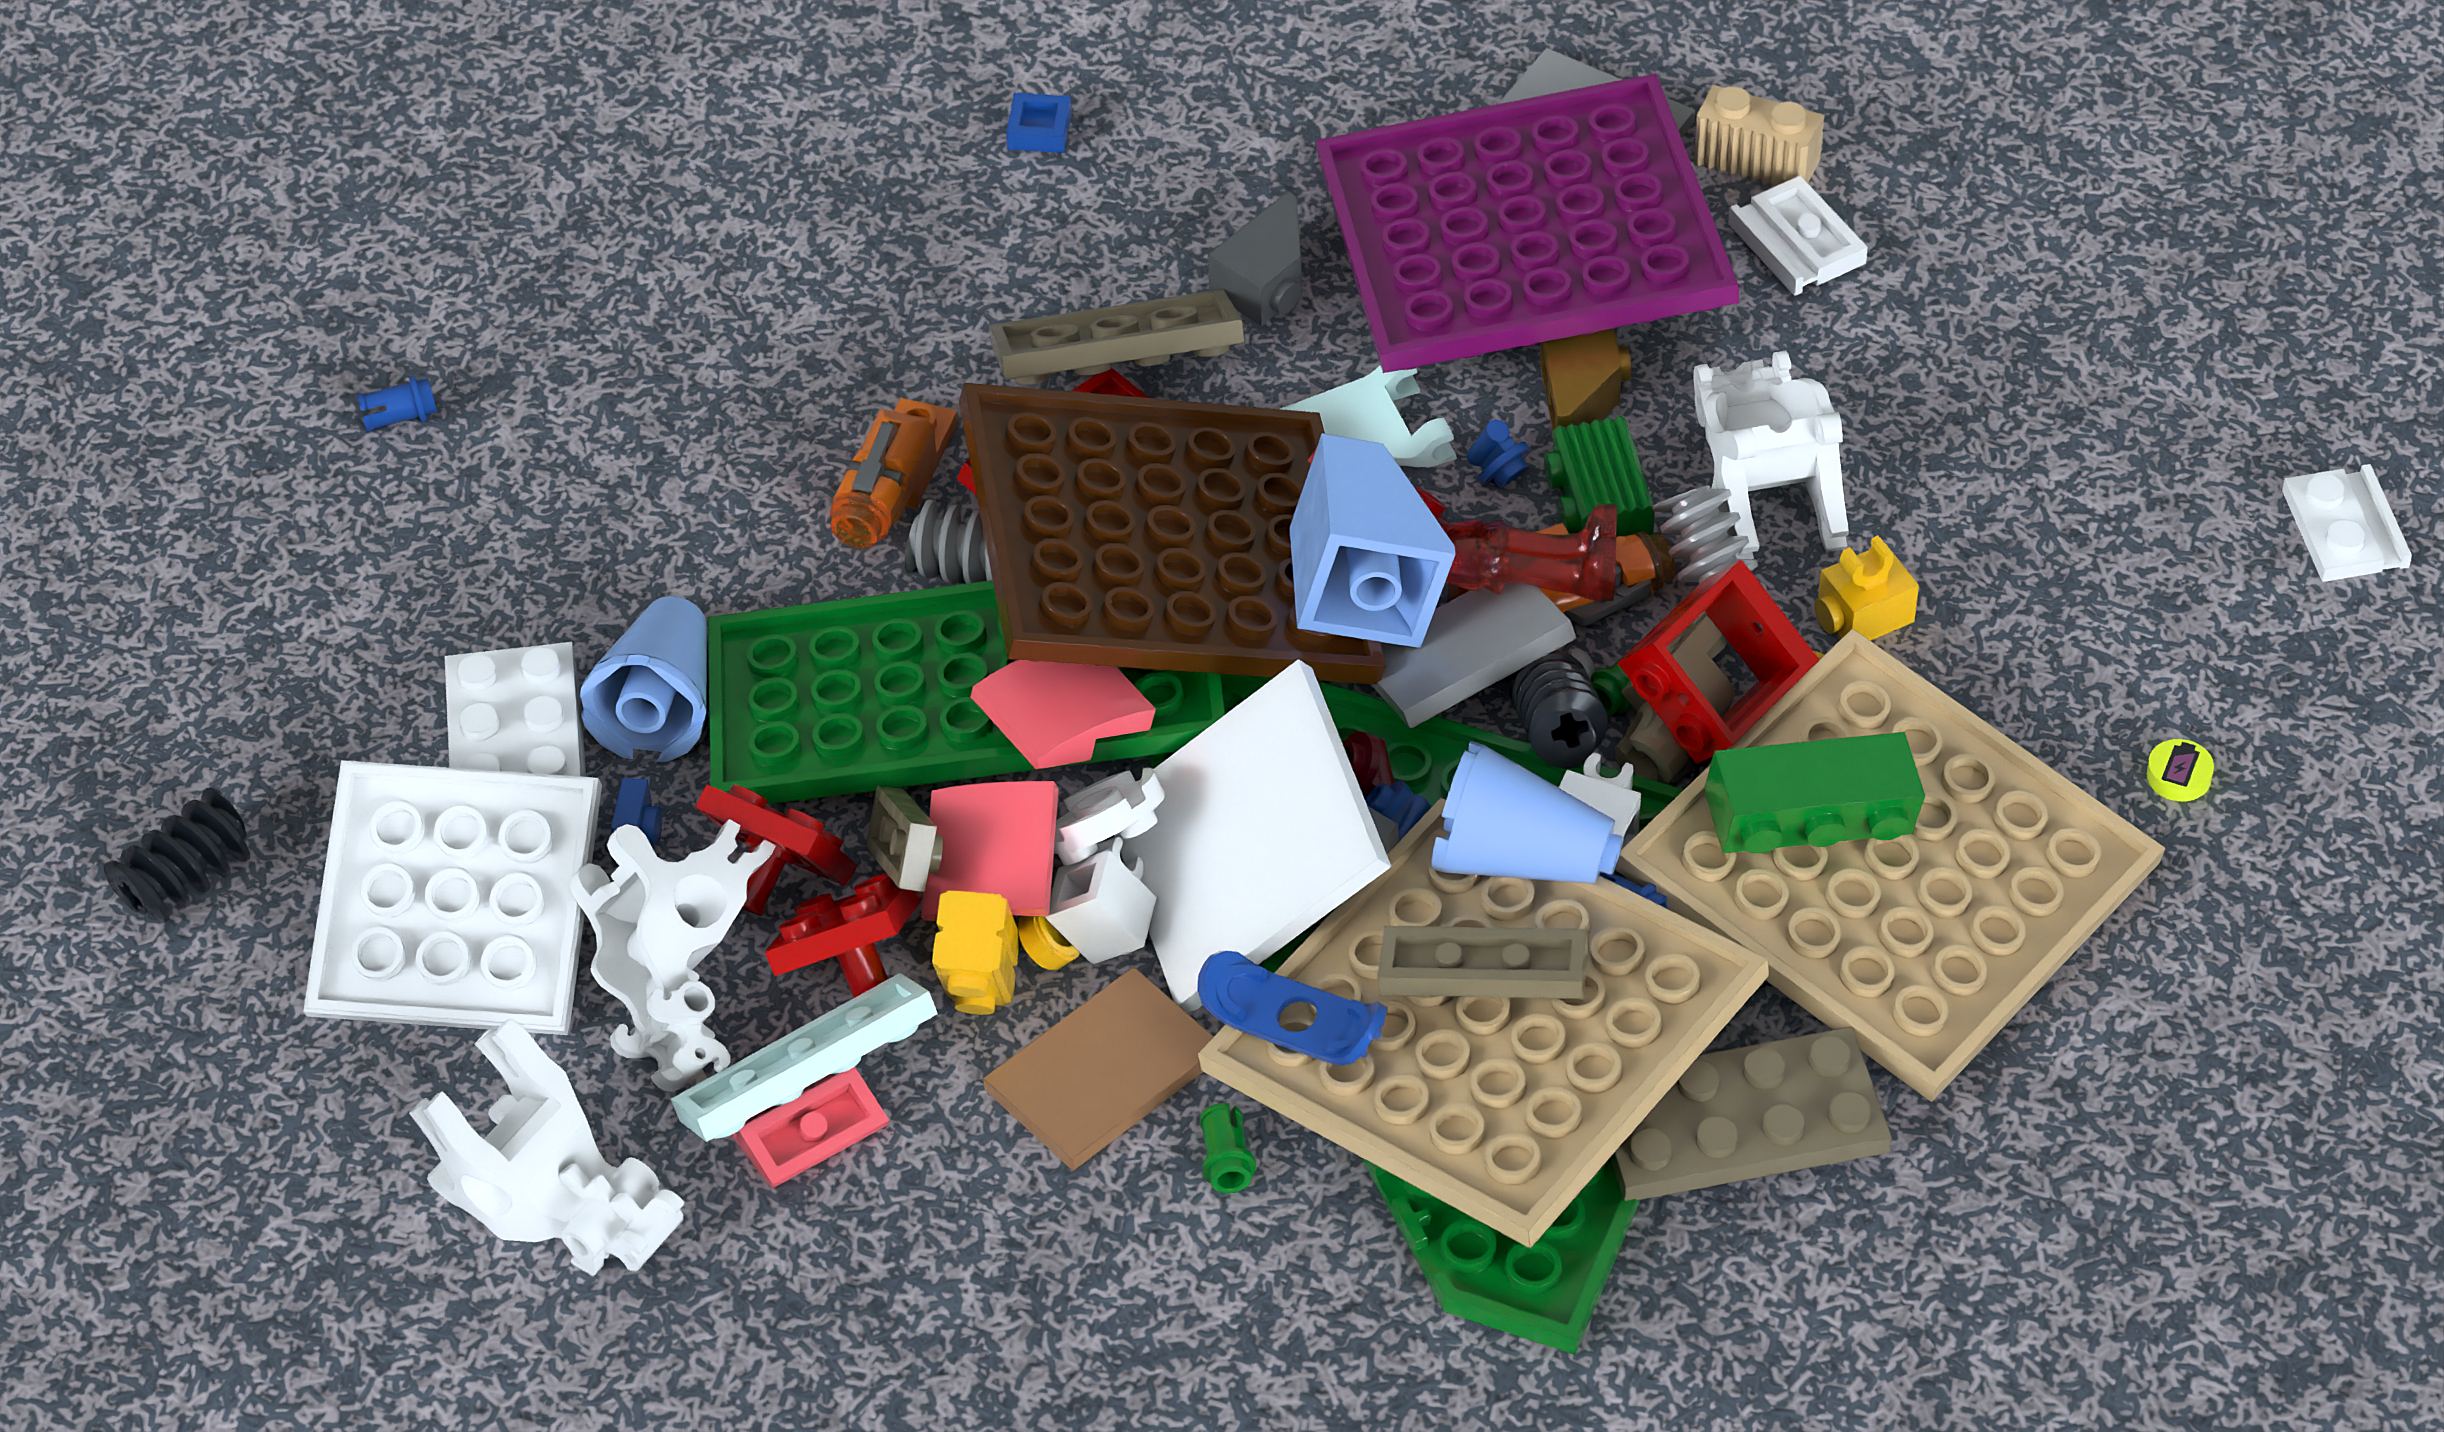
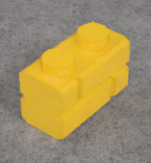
(976, 950)

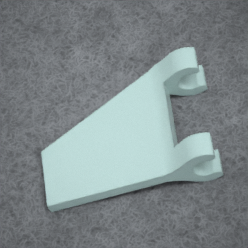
(1368, 413)

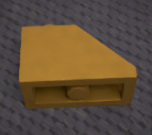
(1583, 376)

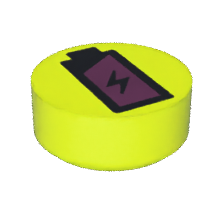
(2180, 770)

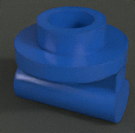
(1498, 455)
(1398, 804)

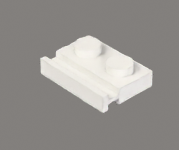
(1797, 235)
(2346, 523)

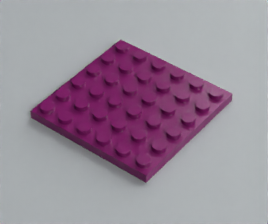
(1524, 223)

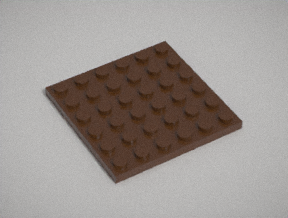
(1148, 532)

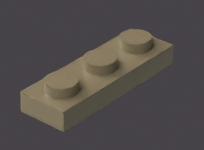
(903, 839)
(1483, 962)

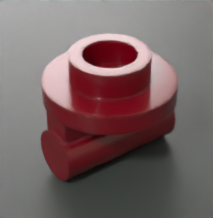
(1368, 760)

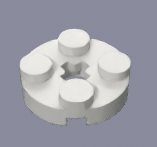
(1105, 810)

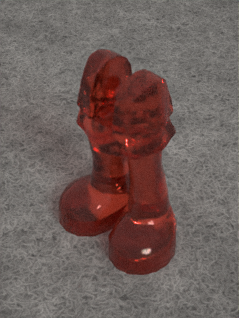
(1570, 563)

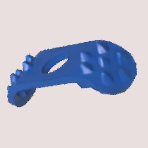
(1254, 998)

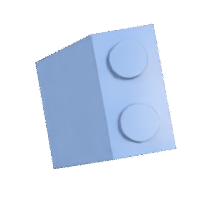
(1365, 547)

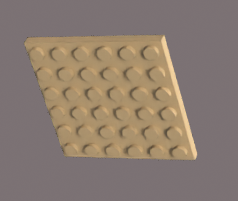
(1918, 934)
(1497, 1096)

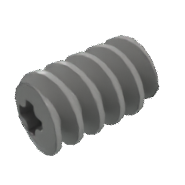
(1703, 533)
(947, 546)

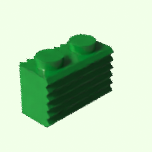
(1596, 467)

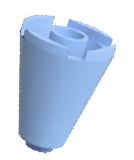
(651, 684)
(1520, 825)

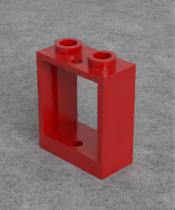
(1773, 654)

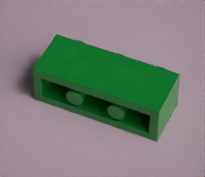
(1814, 793)

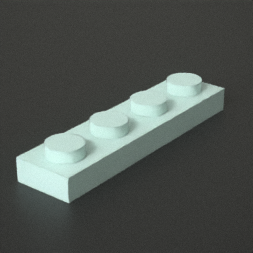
(803, 1057)

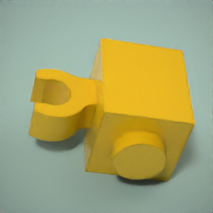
(1866, 593)

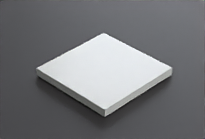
(1254, 832)
(452, 897)

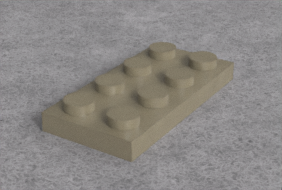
(1115, 334)
(1756, 1117)

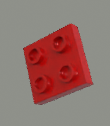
(796, 836)
(845, 930)

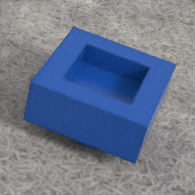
(1039, 122)
(636, 809)

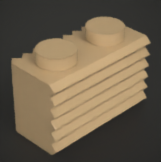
(1757, 136)

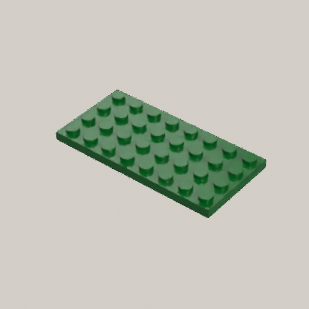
(883, 692)

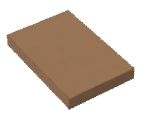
(1101, 1068)

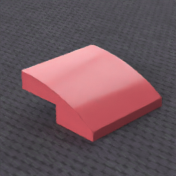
(1061, 708)
(995, 843)
(812, 1127)

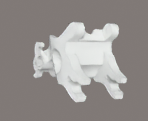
(1769, 436)
(652, 933)
(541, 1166)

